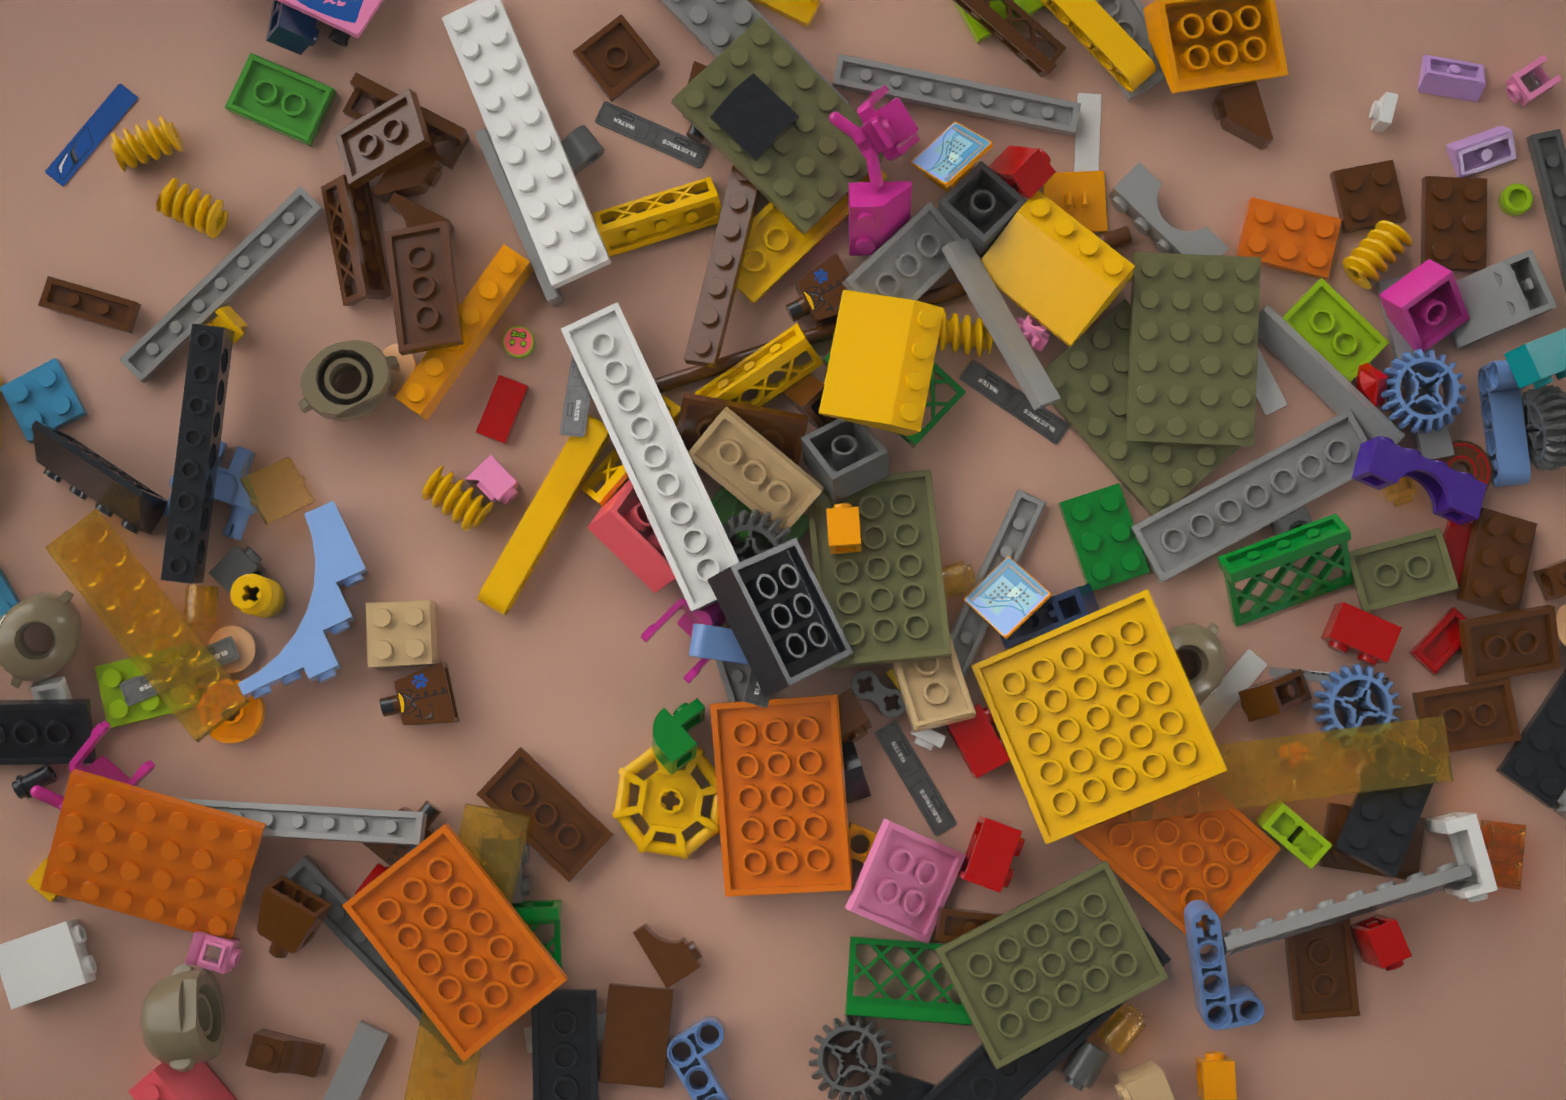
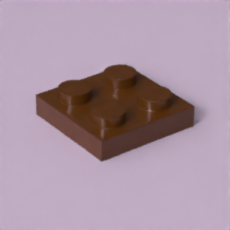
(616, 57)
(1367, 196)

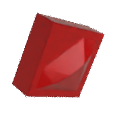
(1371, 383)

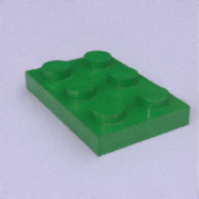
(1103, 537)

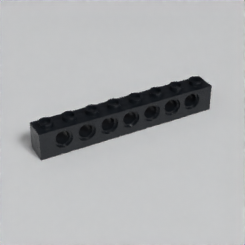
(197, 454)

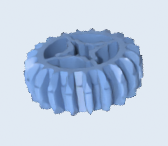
(1431, 400)
(1360, 695)

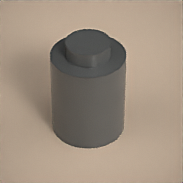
(1085, 1065)

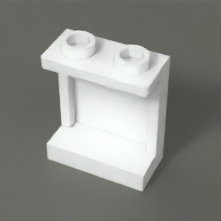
(1468, 849)
(46, 963)

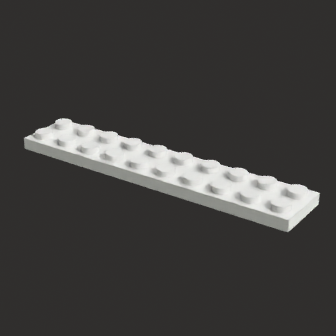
(526, 141)
(651, 452)

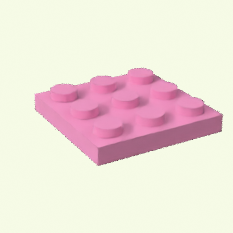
(905, 881)

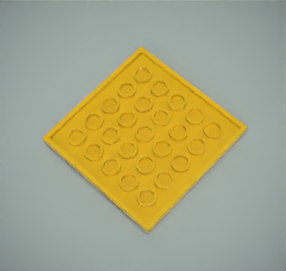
(1098, 717)

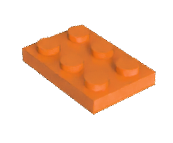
(1289, 238)

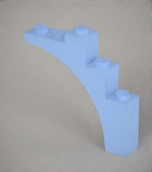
(309, 649)

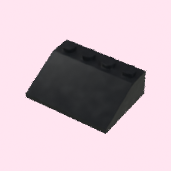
(98, 479)
(780, 616)

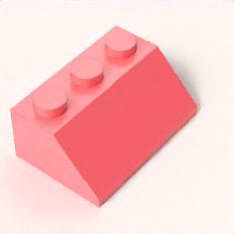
(629, 535)
(169, 1084)

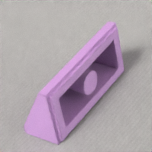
(1451, 78)
(1482, 151)

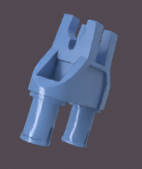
(231, 491)

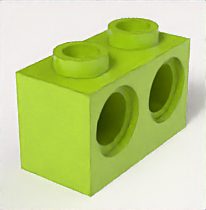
(1294, 833)

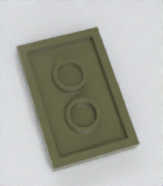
(1402, 570)

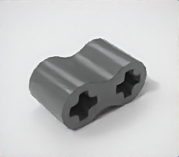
(582, 148)
(877, 694)

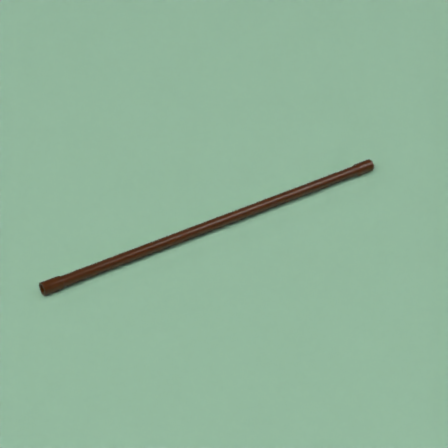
(1115, 239)

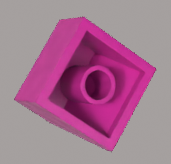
(876, 214)
(1425, 305)

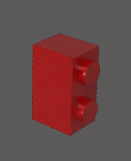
(1023, 168)
(1360, 634)
(978, 742)
(1381, 942)

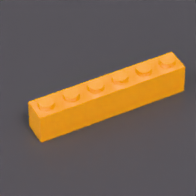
(478, 316)

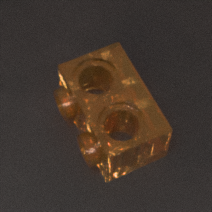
(1505, 851)

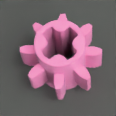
(1034, 332)

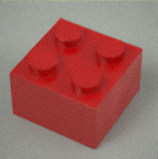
(991, 854)

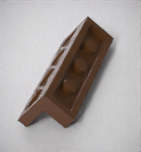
(1004, 32)
(435, 123)
(361, 239)

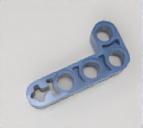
(1504, 425)
(716, 644)
(1213, 963)
(697, 1061)

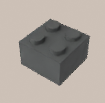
(980, 207)
(845, 458)

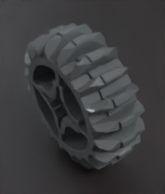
(1545, 426)
(758, 529)
(860, 1046)

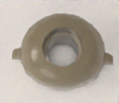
(323, 370)
(46, 609)
(1206, 653)
(184, 1018)

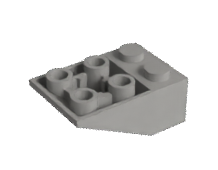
(1502, 297)

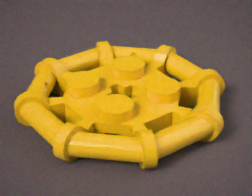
(655, 811)

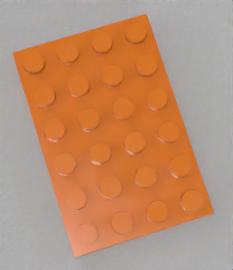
(781, 796)
(151, 855)
(1183, 858)
(455, 941)

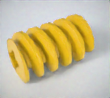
(146, 143)
(191, 209)
(1373, 252)
(964, 334)
(455, 500)
(257, 595)

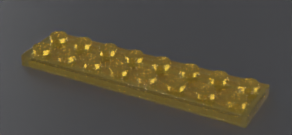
(147, 625)

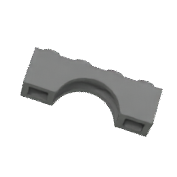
(1138, 199)

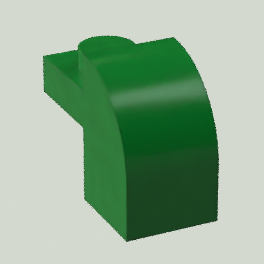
(671, 738)

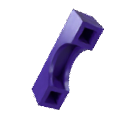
(1452, 493)

